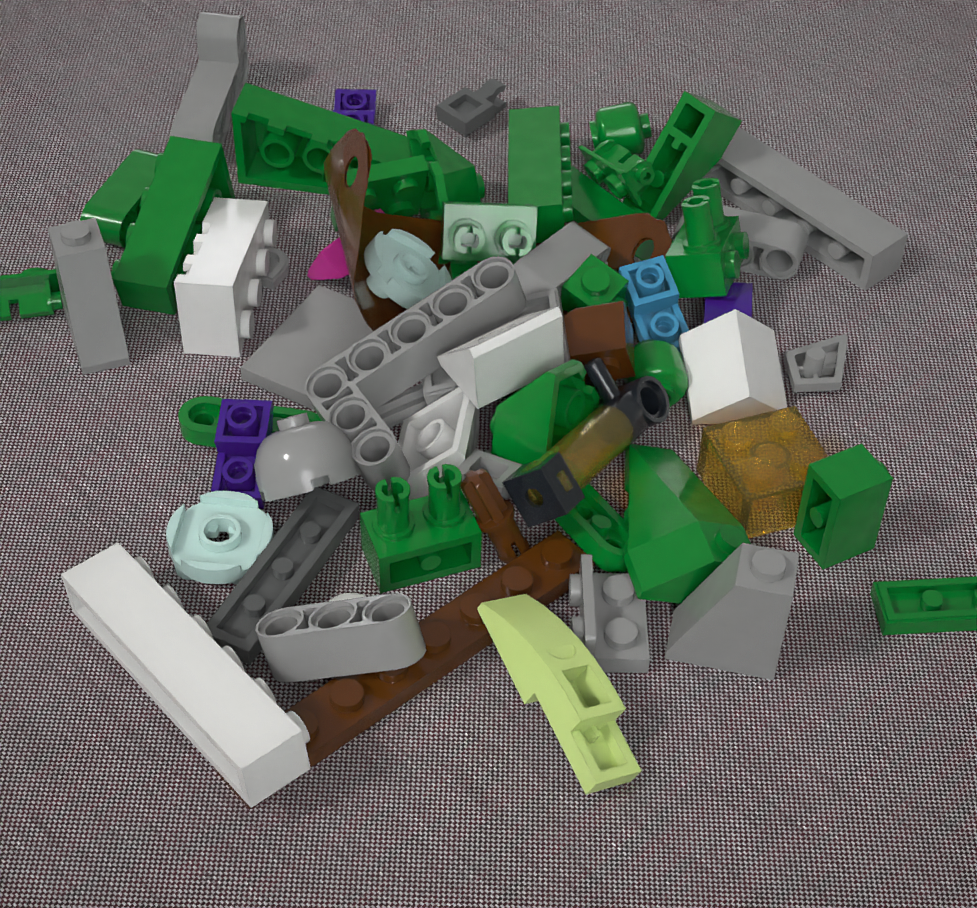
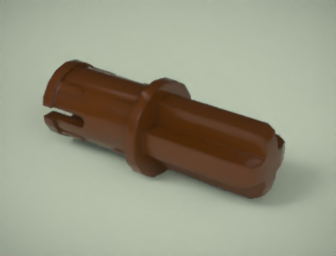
(494, 514)

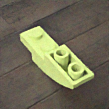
(573, 690)

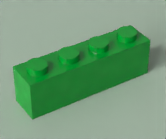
(541, 166)

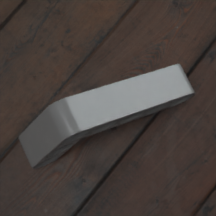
(402, 354)

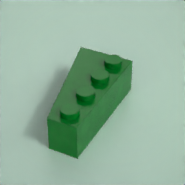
(288, 140)
(168, 222)

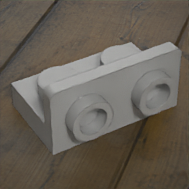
(610, 619)

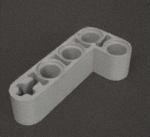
(216, 79)

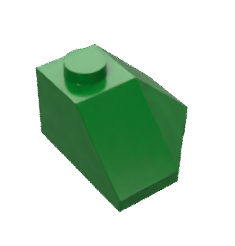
(449, 174)
(542, 413)

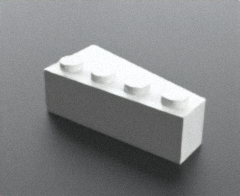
(223, 277)

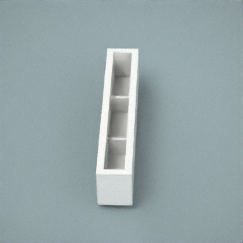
(189, 674)

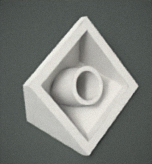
(507, 356)
(731, 369)
(438, 436)

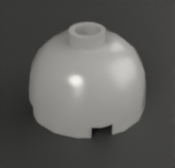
(302, 458)

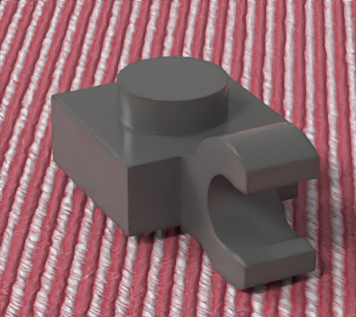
(470, 110)

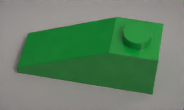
(685, 153)

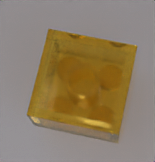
(759, 467)

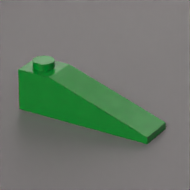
(673, 526)

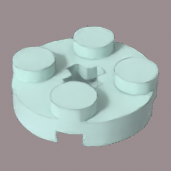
(402, 268)
(212, 561)

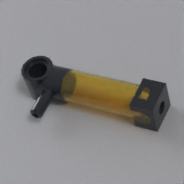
(556, 480)

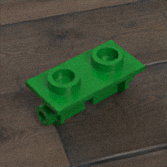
(618, 169)
(34, 290)

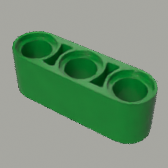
(119, 198)

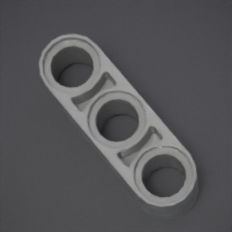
(774, 243)
(558, 258)
(341, 638)

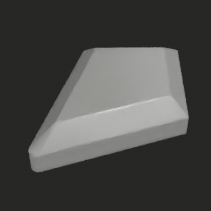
(817, 365)

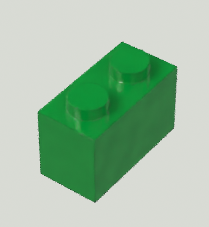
(842, 505)

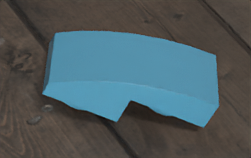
(654, 301)

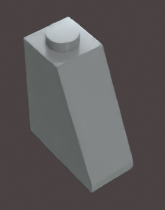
(88, 295)
(737, 613)

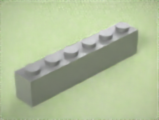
(838, 227)

